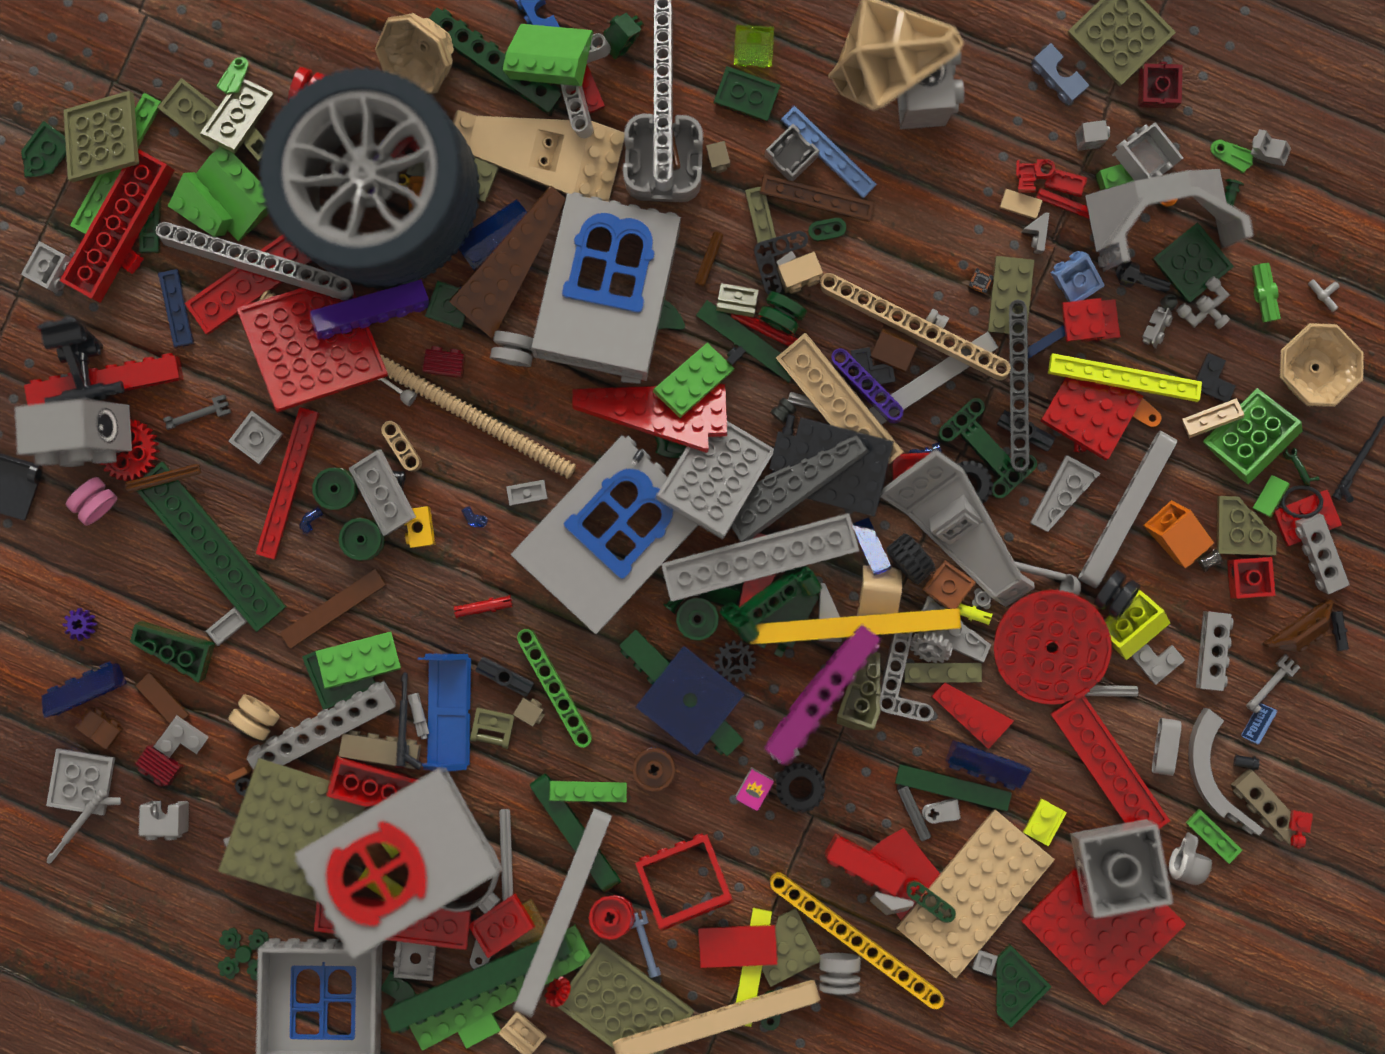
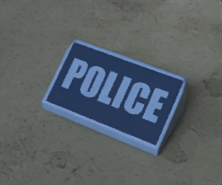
(1259, 724)

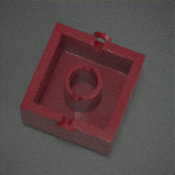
(1160, 85)

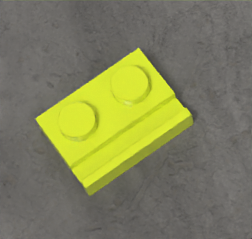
(1044, 822)

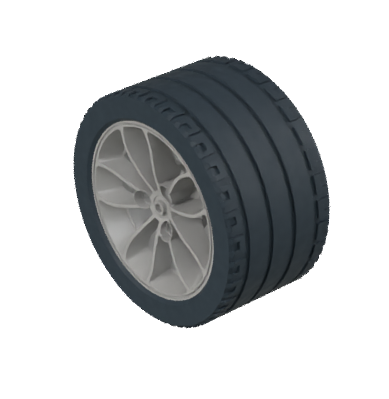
(312, 130)

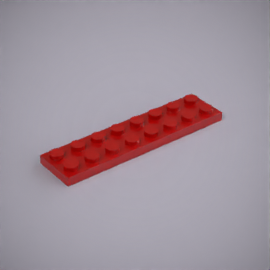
(238, 288)
(1107, 763)
(438, 928)

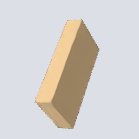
(1020, 204)

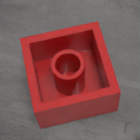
(1251, 577)

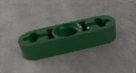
(938, 914)

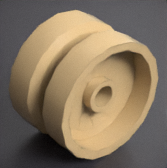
(253, 717)

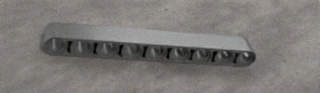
(1021, 376)

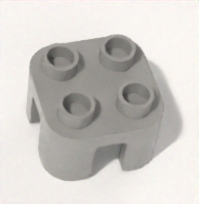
(639, 159)

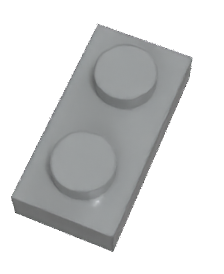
(527, 492)

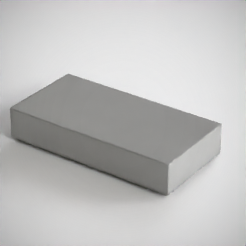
(226, 626)

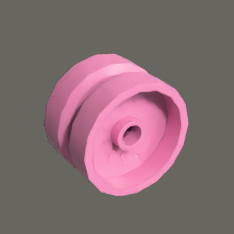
(91, 501)

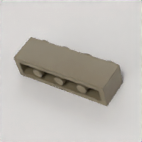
(375, 749)

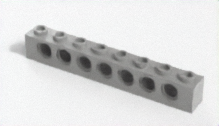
(316, 737)

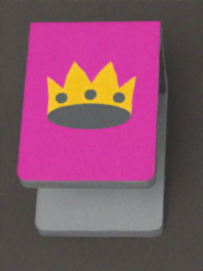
(754, 789)

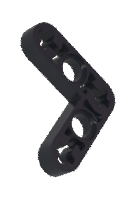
(768, 257)

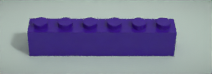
(369, 309)

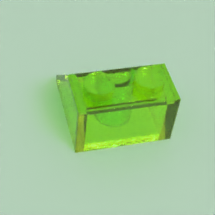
(753, 45)

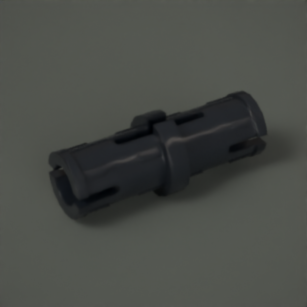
(1339, 631)

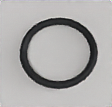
(1306, 515)

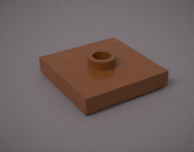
(949, 586)

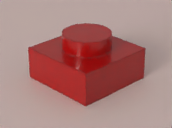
(132, 261)

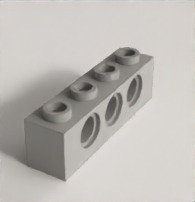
(1336, 578)
(1208, 641)

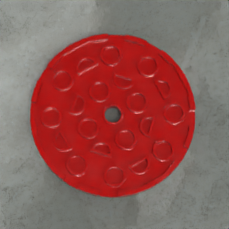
(1045, 619)

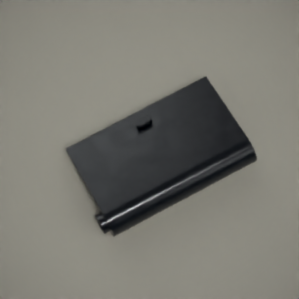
(17, 485)

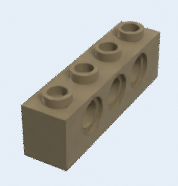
(1244, 784)

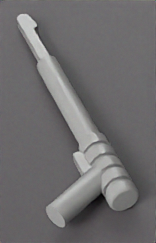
(94, 805)

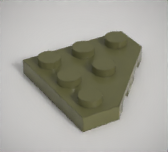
(1241, 529)
(794, 948)

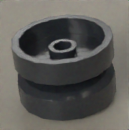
(1119, 596)

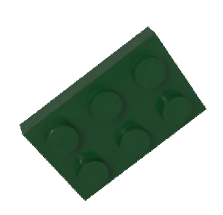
(746, 94)

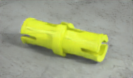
(975, 614)

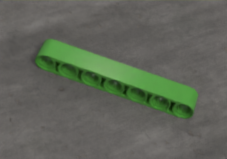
(554, 697)

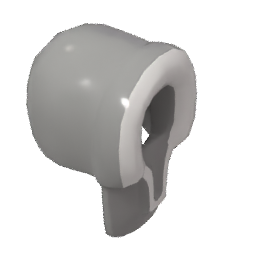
(1187, 865)

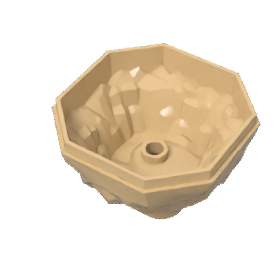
(416, 50)
(1336, 364)

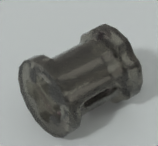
(1210, 560)

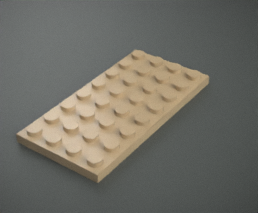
(982, 887)

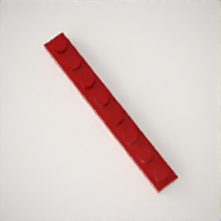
(287, 483)

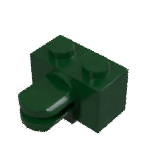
(622, 34)

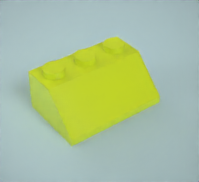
(1136, 625)

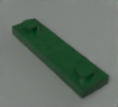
(148, 239)

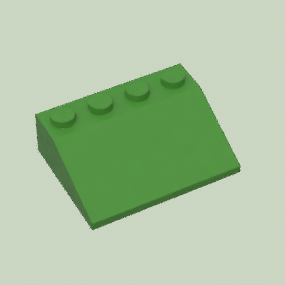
(548, 54)
(235, 189)
(1256, 439)

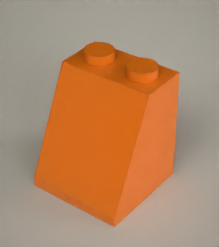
(1179, 533)

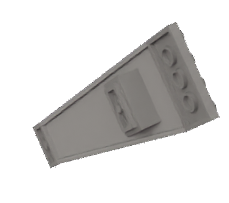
(952, 515)

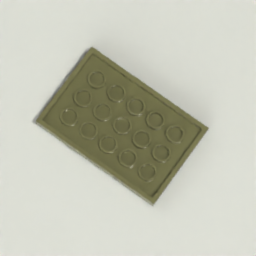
(619, 999)

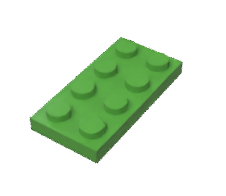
(693, 380)
(358, 660)

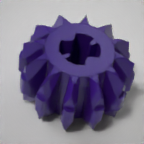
(73, 619)

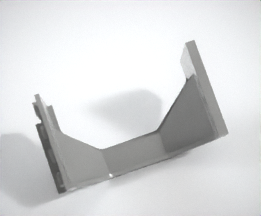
(1118, 207)

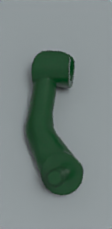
(1299, 466)

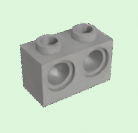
(1092, 135)

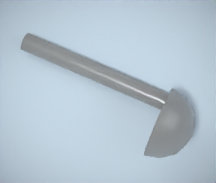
(1068, 582)

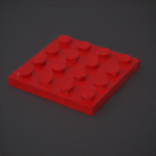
(1091, 414)

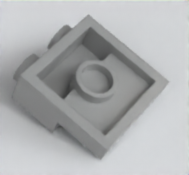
(46, 267)

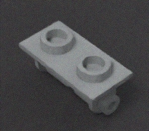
(1161, 320)

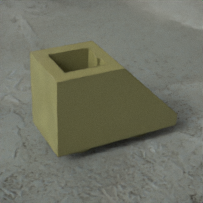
(254, 143)

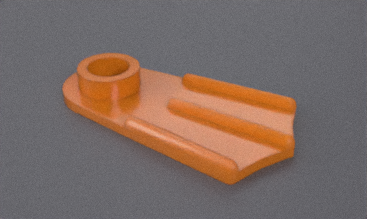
(1144, 411)

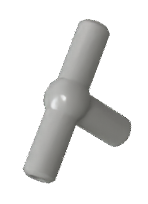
(1323, 295)

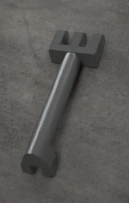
(217, 407)

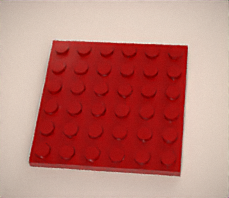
(296, 362)
(1101, 949)

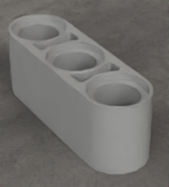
(1166, 746)

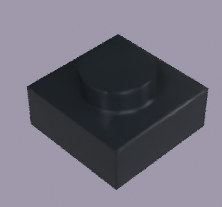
(735, 354)

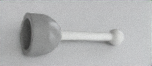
(406, 396)

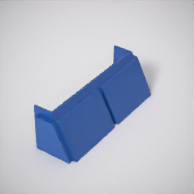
(448, 711)

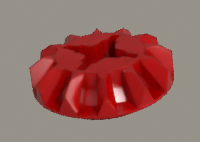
(561, 995)

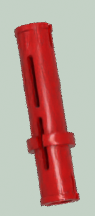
(483, 606)

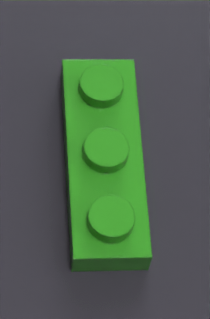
(1213, 836)

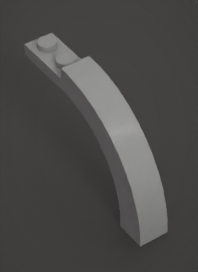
(1200, 768)

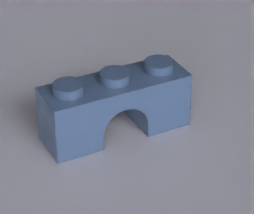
(1067, 87)

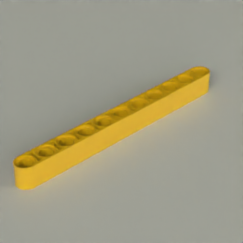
(846, 626)
(861, 948)

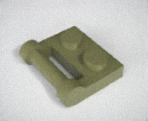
(492, 721)

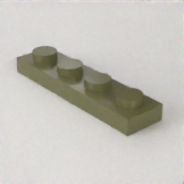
(942, 672)

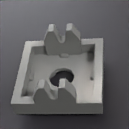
(406, 969)

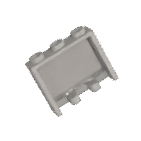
(1147, 153)

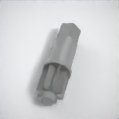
(418, 715)

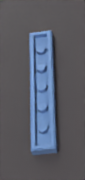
(830, 153)

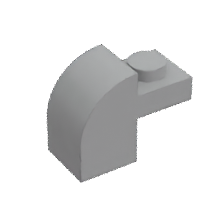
(1270, 149)

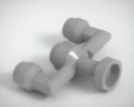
(1207, 305)

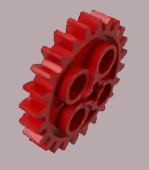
(134, 465)

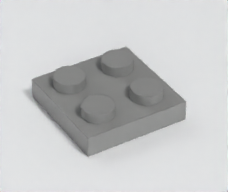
(255, 437)

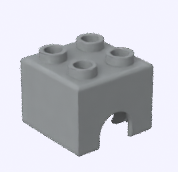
(791, 153)
(155, 823)

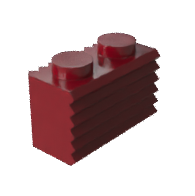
(444, 363)
(158, 766)

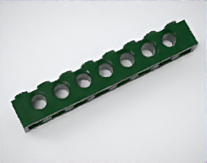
(546, 103)

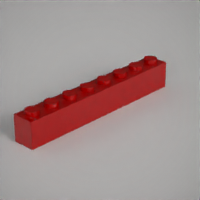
(132, 374)

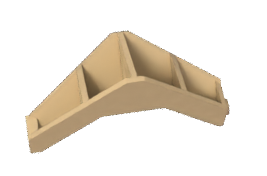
(890, 53)

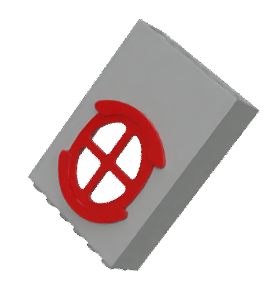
(436, 842)

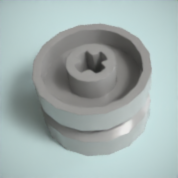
(512, 349)

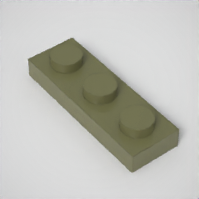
(760, 215)

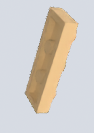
(1213, 418)

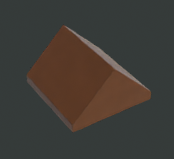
(894, 348)

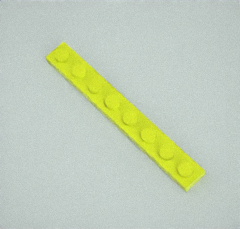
(1125, 377)

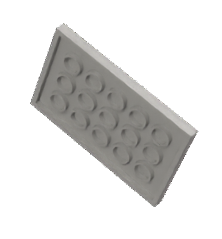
(716, 482)

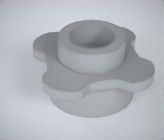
(977, 600)

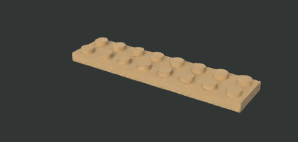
(830, 391)

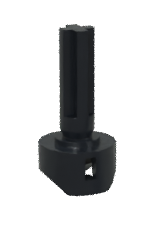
(1131, 275)

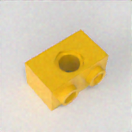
(426, 536)

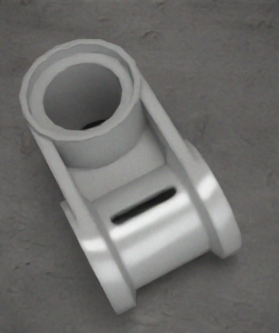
(945, 811)

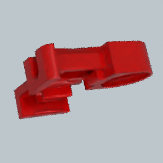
(1029, 171)

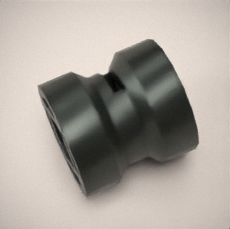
(782, 410)

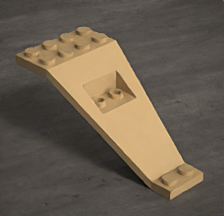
(570, 161)

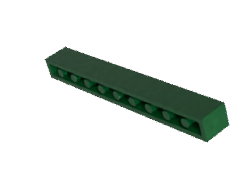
(466, 987)

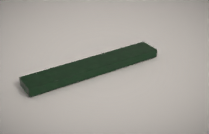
(742, 337)
(953, 787)

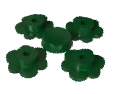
(243, 953)

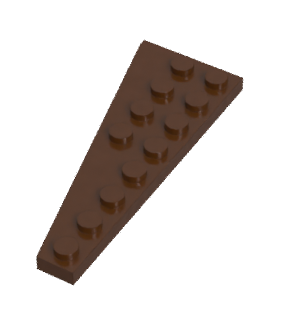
(496, 281)

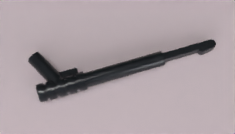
(1342, 488)
(402, 747)

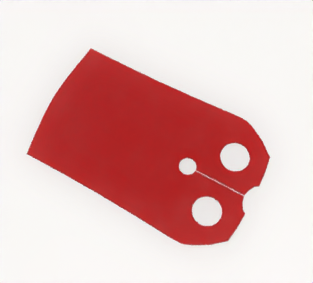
(906, 854)

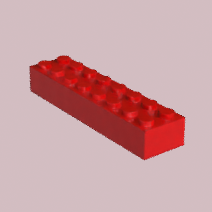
(116, 226)

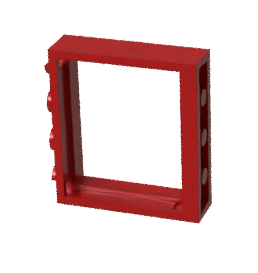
(694, 911)

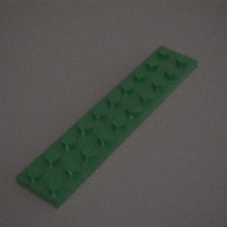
(213, 550)

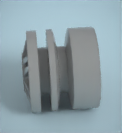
(839, 977)

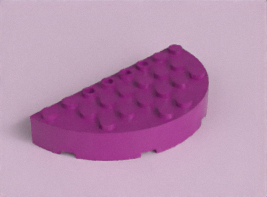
(820, 693)

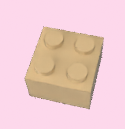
(799, 273)

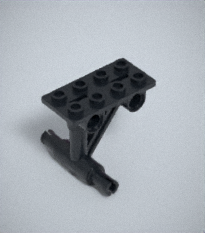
(75, 346)

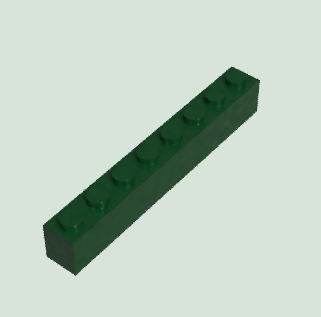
(653, 664)

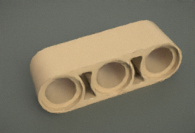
(396, 438)

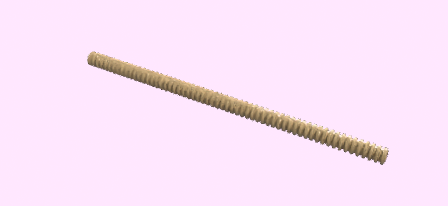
(471, 414)

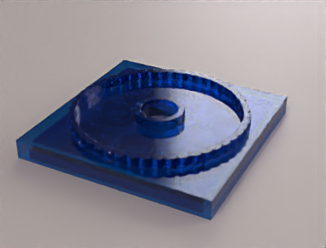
(693, 724)

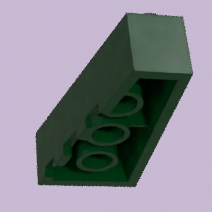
(177, 649)

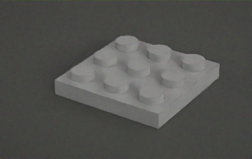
(78, 778)

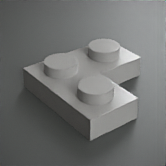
(1157, 666)
(180, 732)

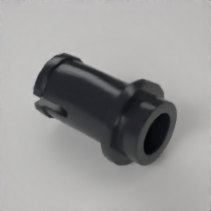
(1246, 762)

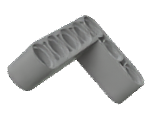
(578, 98)
(888, 674)

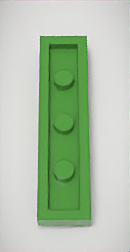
(587, 791)

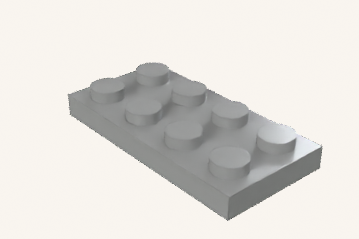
(382, 492)

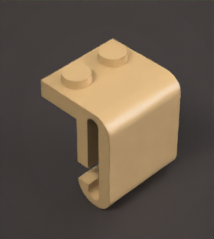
(880, 592)

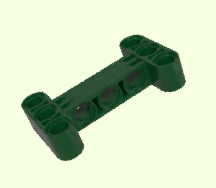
(986, 448)
(742, 618)

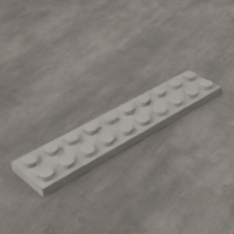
(760, 557)

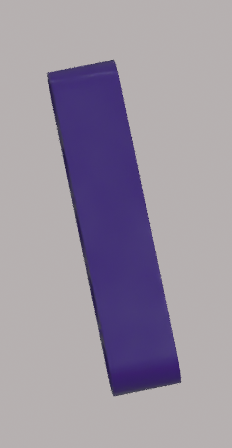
(862, 377)

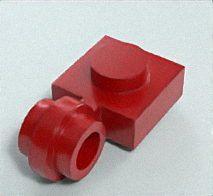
(1300, 823)

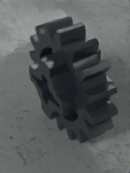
(745, 669)

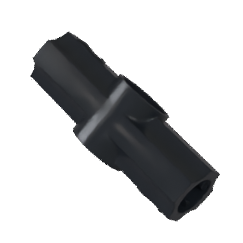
(1037, 436)
(516, 682)

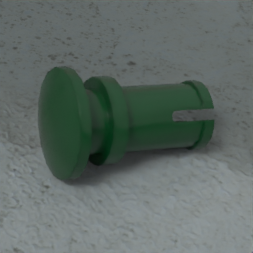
(1232, 190)

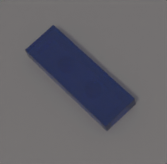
(871, 546)

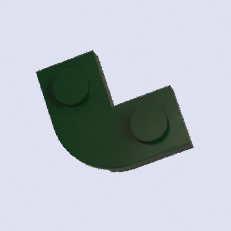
(397, 988)

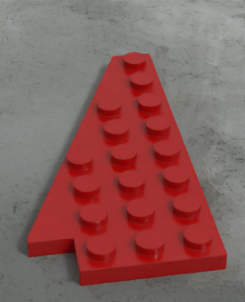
(646, 412)

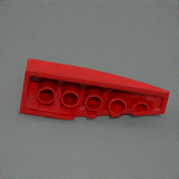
(364, 782)

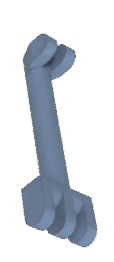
(639, 924)

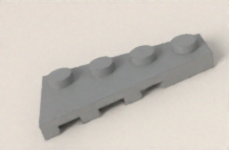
(1067, 485)
(962, 639)

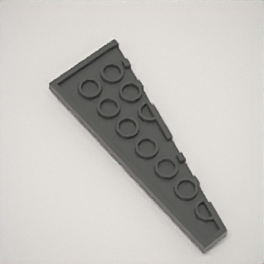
(791, 486)

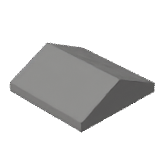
(890, 904)

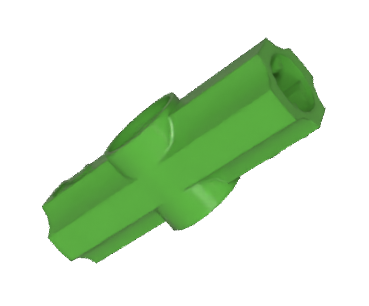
(1266, 292)

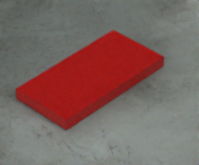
(738, 946)

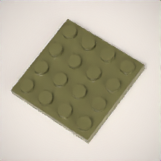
(1121, 36)
(101, 136)

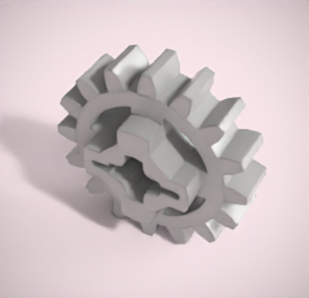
(931, 647)

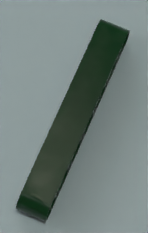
(573, 832)

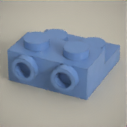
(1077, 277)

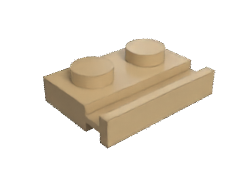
(522, 1034)

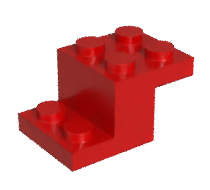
(1090, 320)

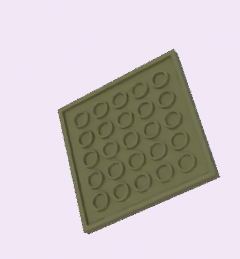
(276, 820)

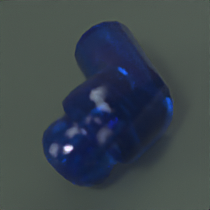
(308, 518)
(474, 520)

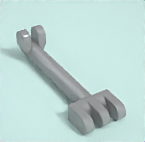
(1253, 704)

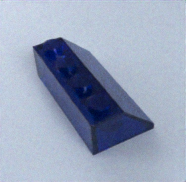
(490, 233)
(82, 690)
(987, 764)

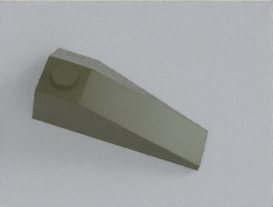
(862, 698)

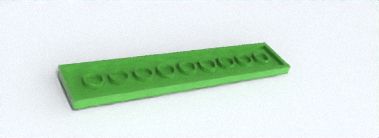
(454, 1020)

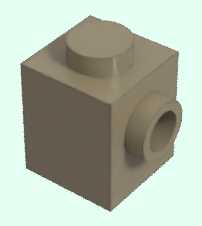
(530, 711)

